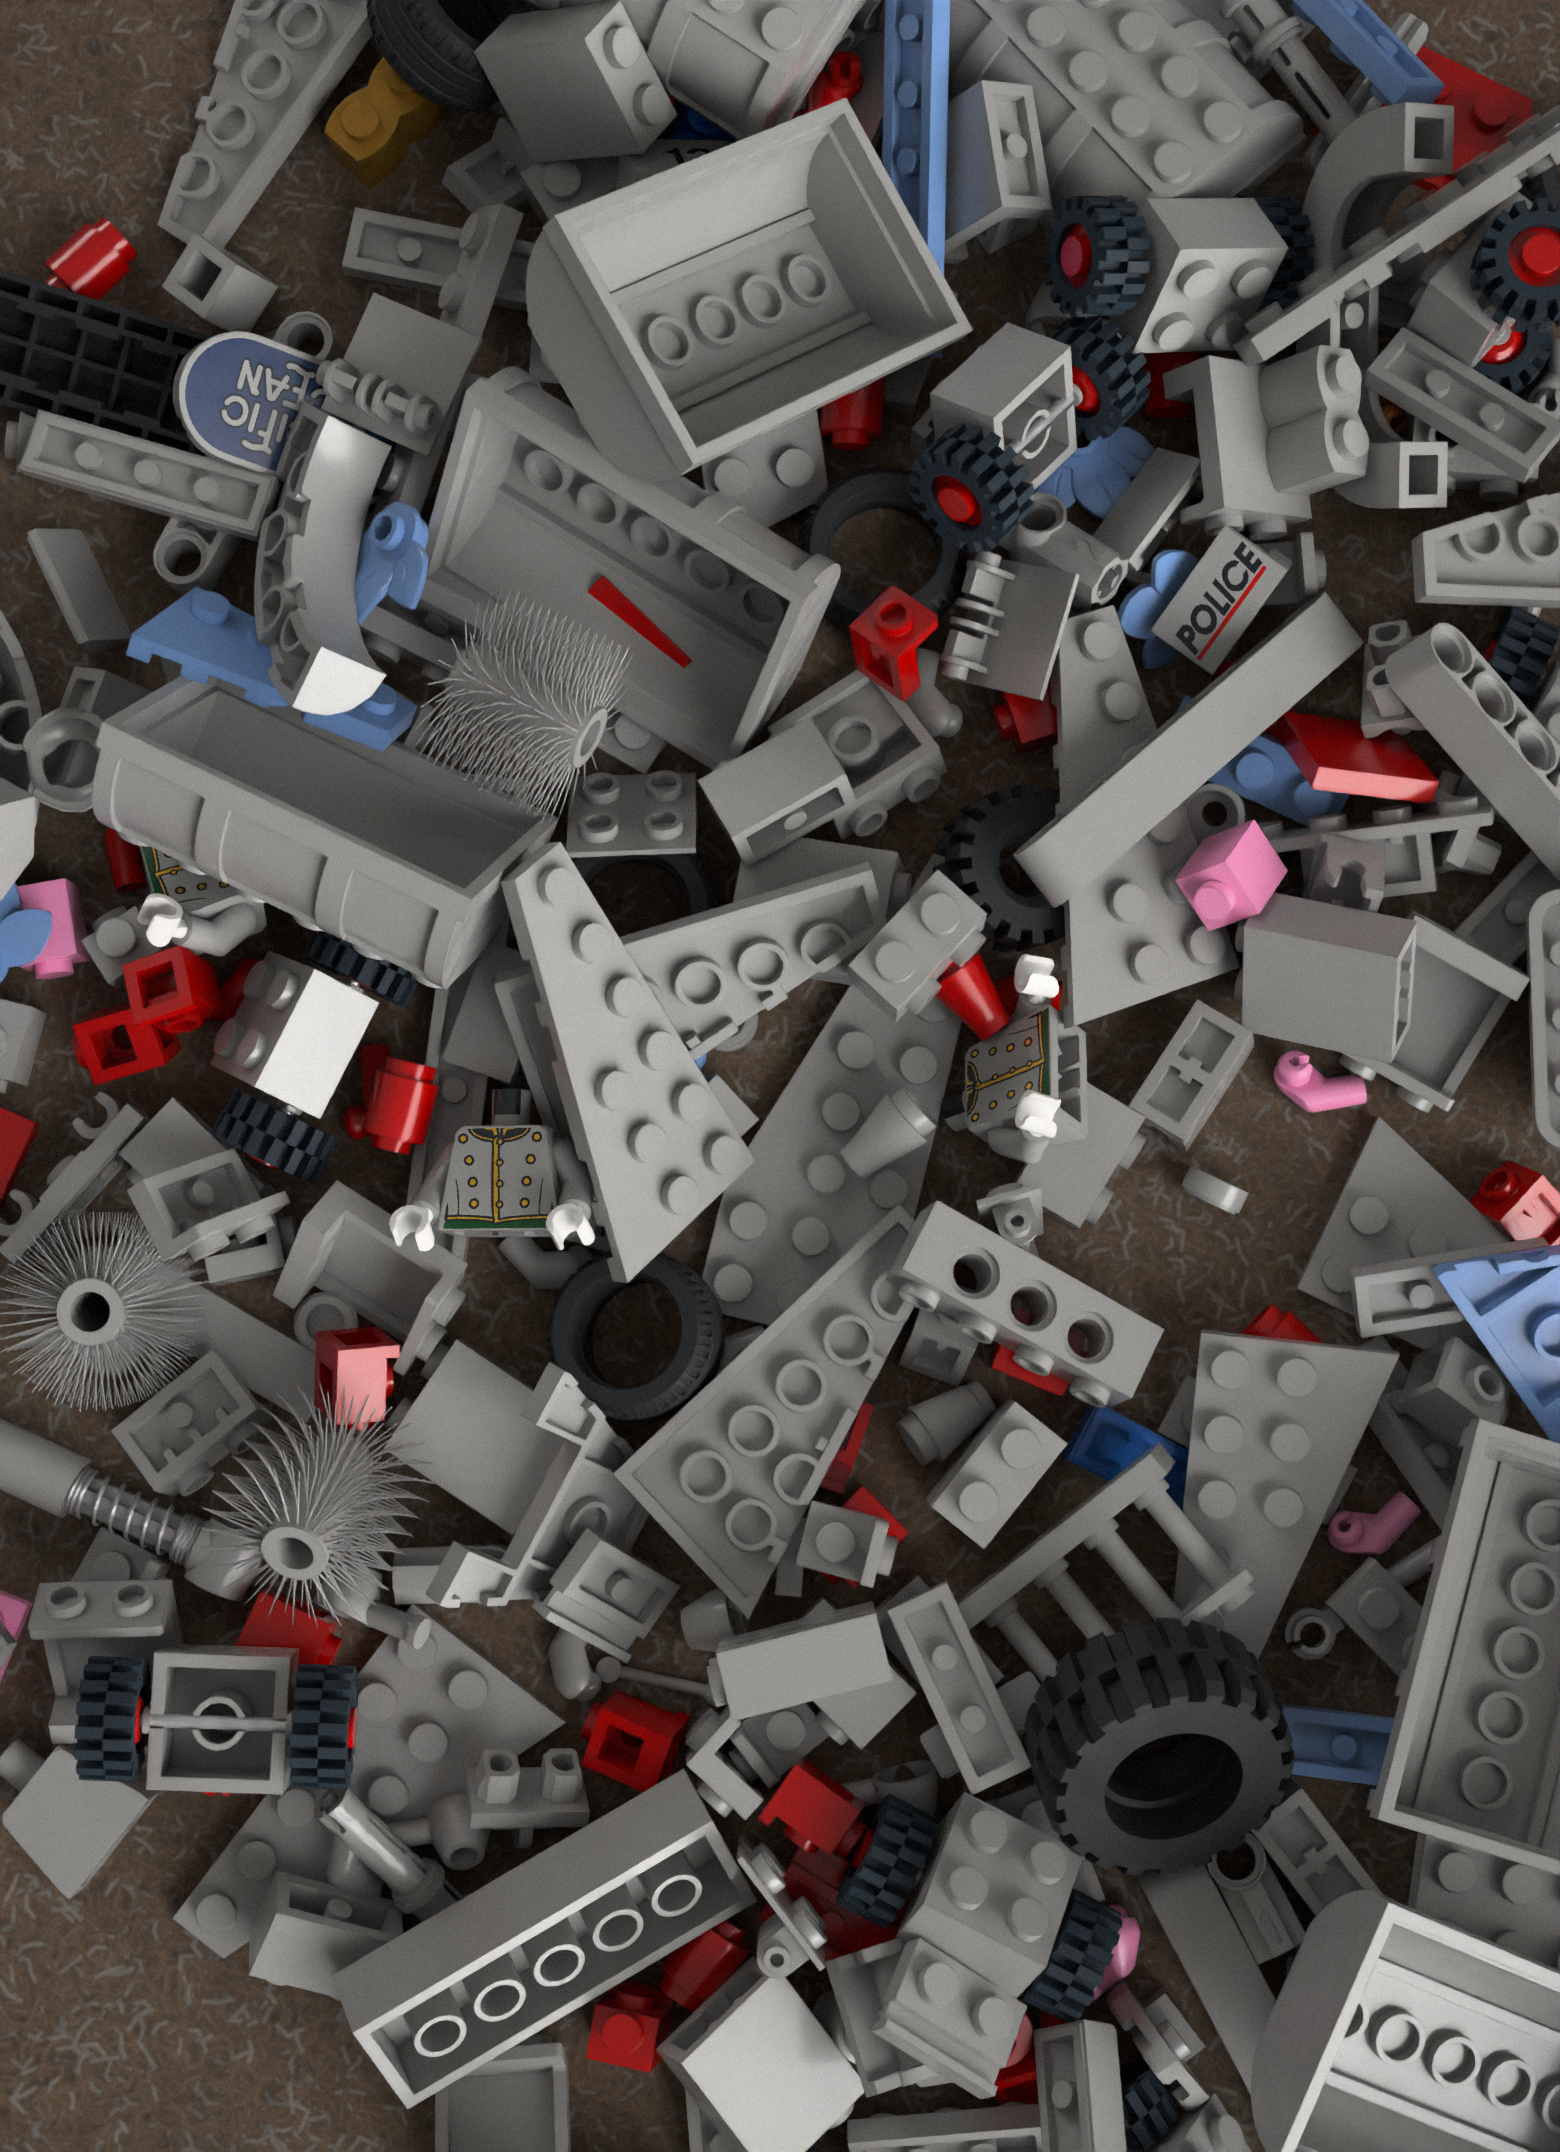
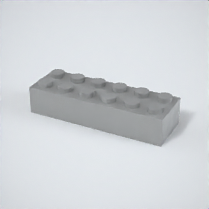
(542, 1940)

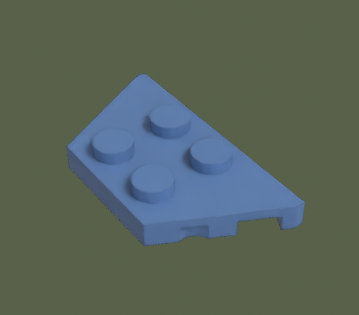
(1516, 1315)

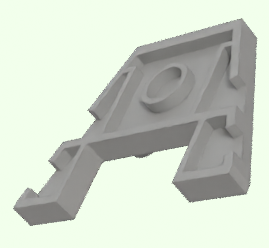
(774, 472)
(573, 1496)

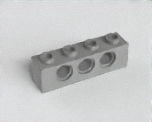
(1116, 1336)

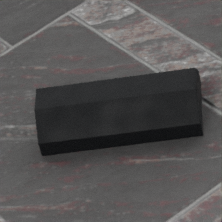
(91, 361)

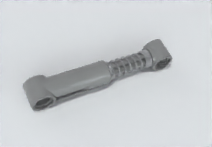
(66, 1483)

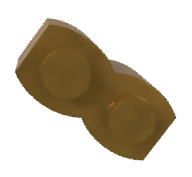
(378, 123)

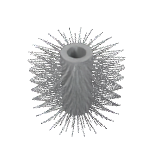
(525, 705)
(83, 1314)
(318, 1505)

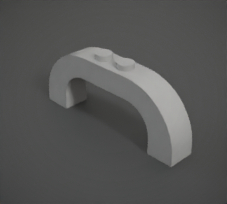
(1344, 203)

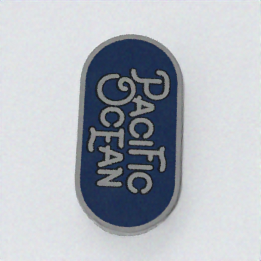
(243, 397)

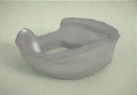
(43, 739)

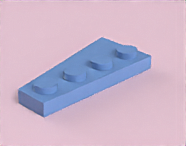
(222, 642)

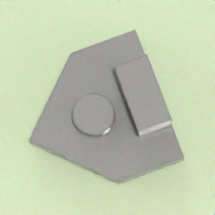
(1162, 2038)

